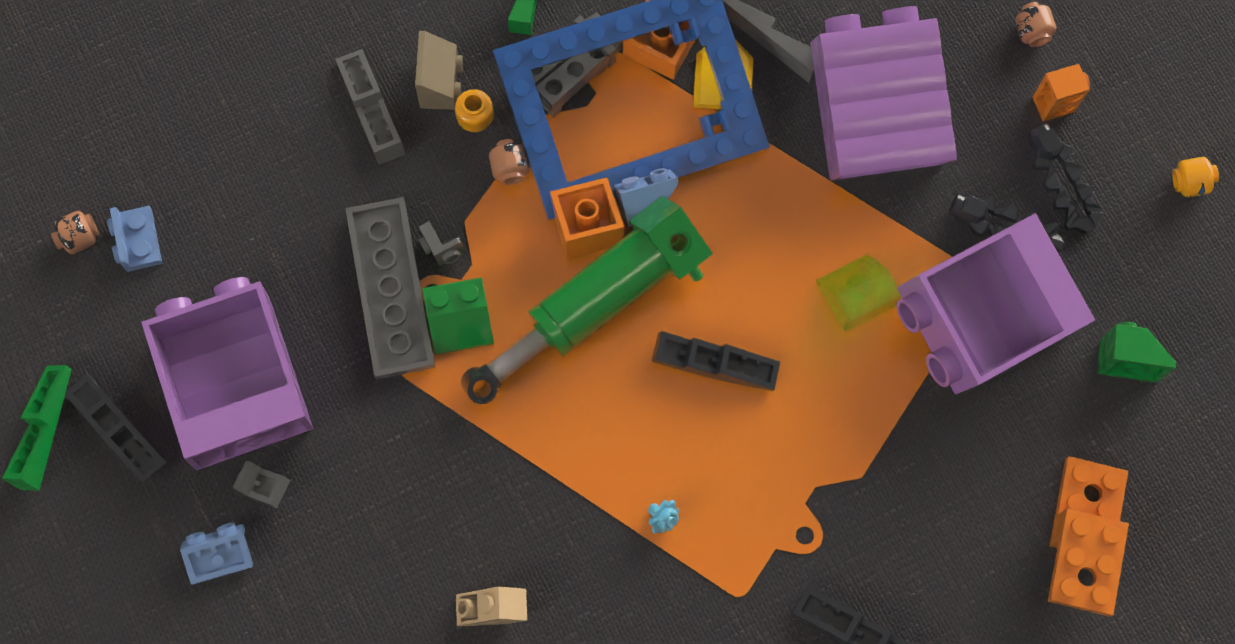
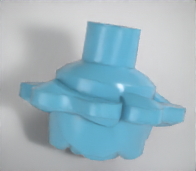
(663, 516)

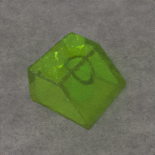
(859, 291)

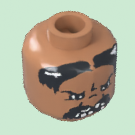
(1035, 24)
(509, 162)
(75, 232)

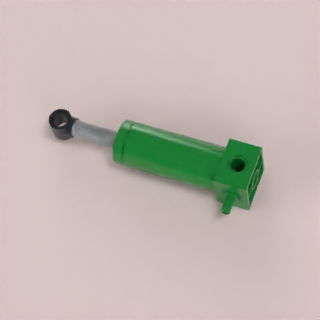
(658, 246)

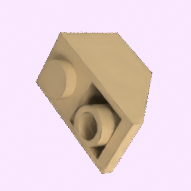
(491, 606)

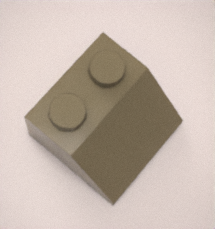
(437, 72)

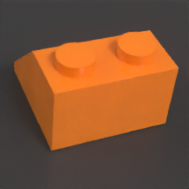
(587, 217)

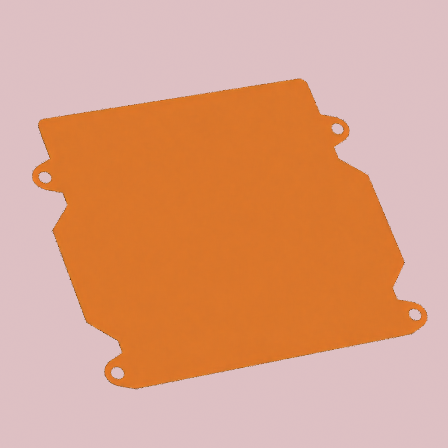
(652, 433)

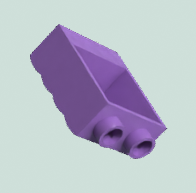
(882, 94)
(993, 305)
(225, 373)

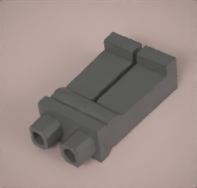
(563, 79)

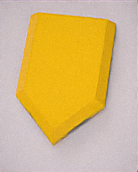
(705, 87)

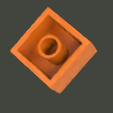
(658, 50)

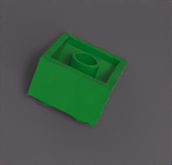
(458, 316)
(1133, 354)

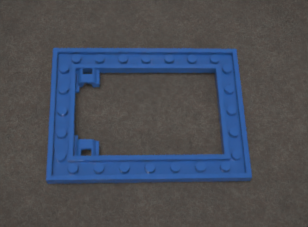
(707, 21)

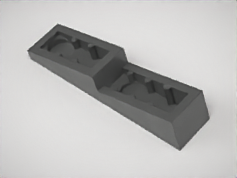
(761, 28)
(370, 107)

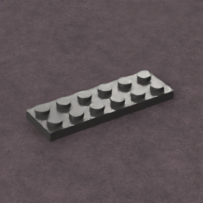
(390, 288)

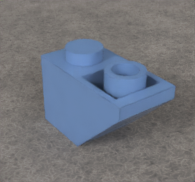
(638, 193)

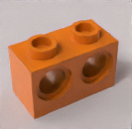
(1061, 92)

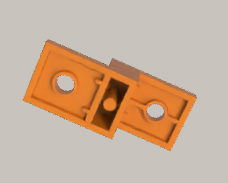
(1088, 536)

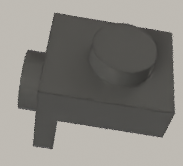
(444, 253)
(261, 484)

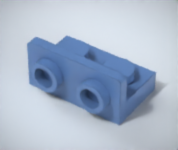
(135, 238)
(216, 553)

